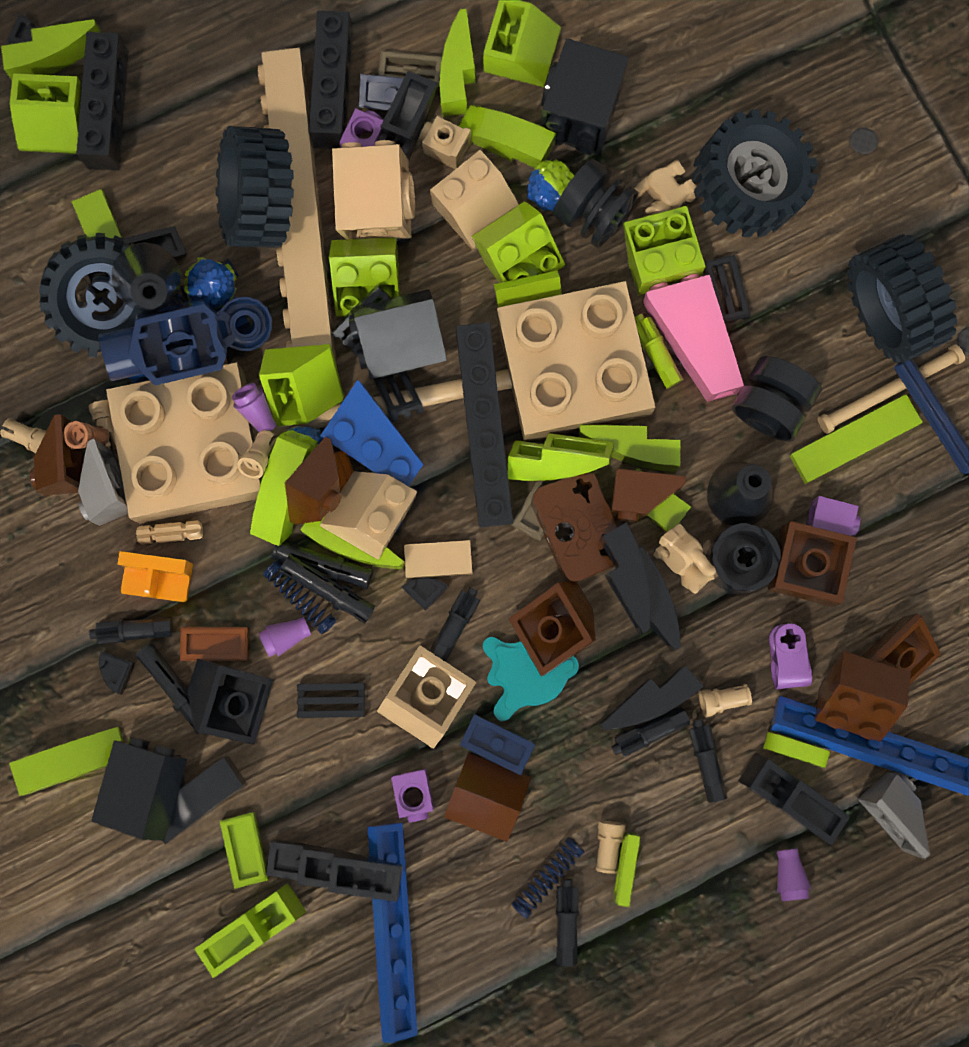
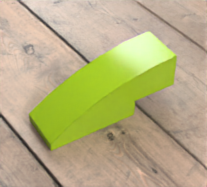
(50, 50)
(456, 67)
(508, 135)
(634, 447)
(557, 458)
(271, 509)
(347, 550)
(64, 762)
(250, 930)

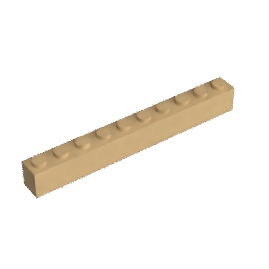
(303, 250)

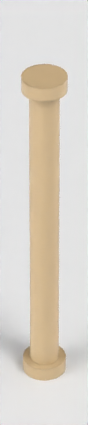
(828, 422)

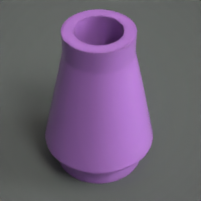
(254, 407)
(282, 636)
(791, 877)

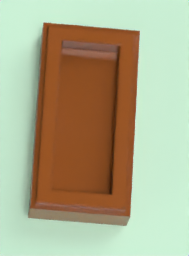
(214, 643)

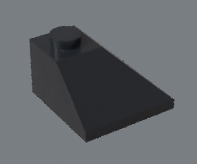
(227, 701)

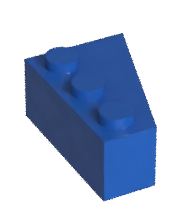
(371, 438)

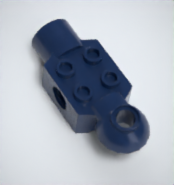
(183, 340)

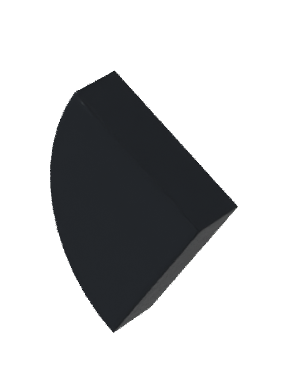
(21, 31)
(425, 590)
(115, 671)

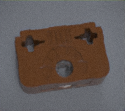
(585, 517)

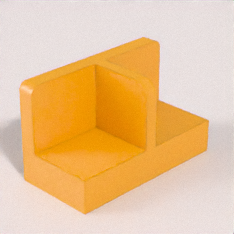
(155, 576)

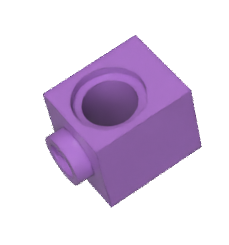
(360, 123)
(834, 516)
(413, 779)

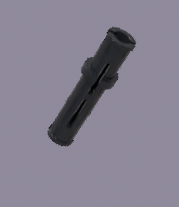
(358, 575)
(322, 585)
(167, 680)

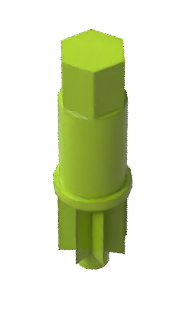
(657, 351)

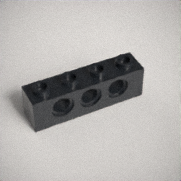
(331, 79)
(102, 101)

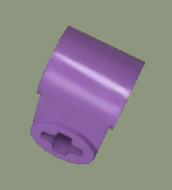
(789, 662)

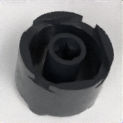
(741, 540)

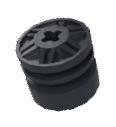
(599, 206)

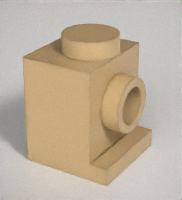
(448, 151)

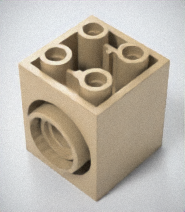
(372, 191)

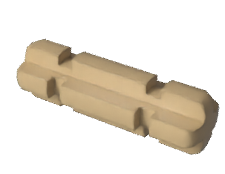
(169, 532)

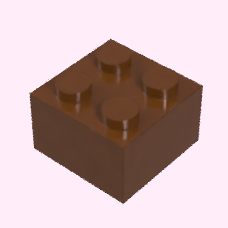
(813, 564)
(862, 696)

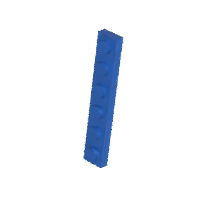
(892, 753)
(393, 941)

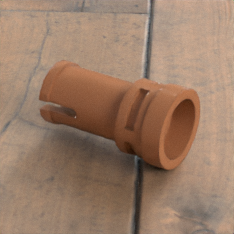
(78, 433)

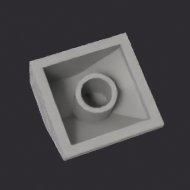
(101, 485)
(898, 812)

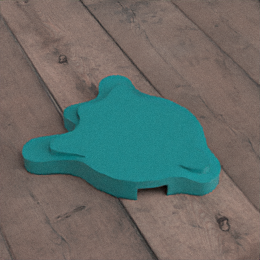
(520, 678)

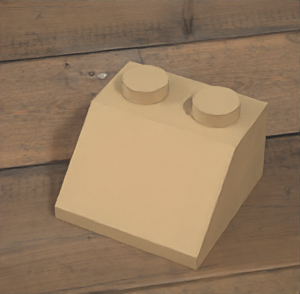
(473, 197)
(370, 511)
(426, 697)

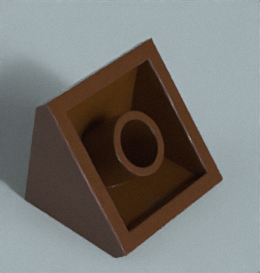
(906, 646)
(487, 797)

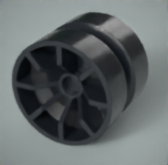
(777, 398)

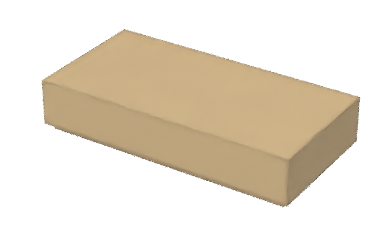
(438, 559)

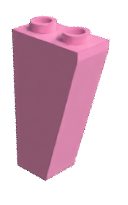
(696, 333)

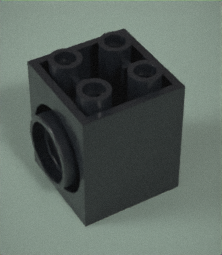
(582, 95)

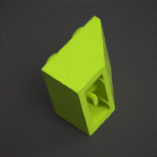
(520, 43)
(46, 112)
(518, 245)
(662, 249)
(359, 267)
(300, 383)

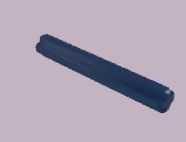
(934, 413)

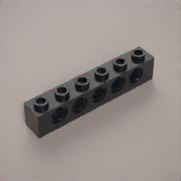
(484, 425)

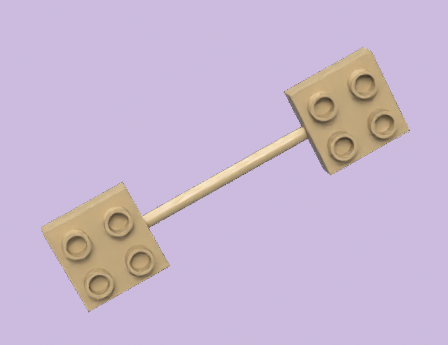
(566, 360)

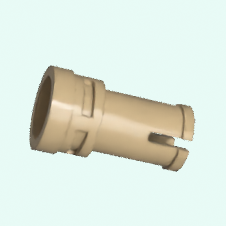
(101, 416)
(23, 434)
(255, 459)
(724, 699)
(610, 837)

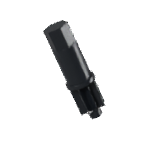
(455, 623)
(132, 630)
(650, 732)
(708, 762)
(567, 922)

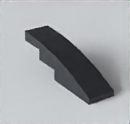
(334, 869)

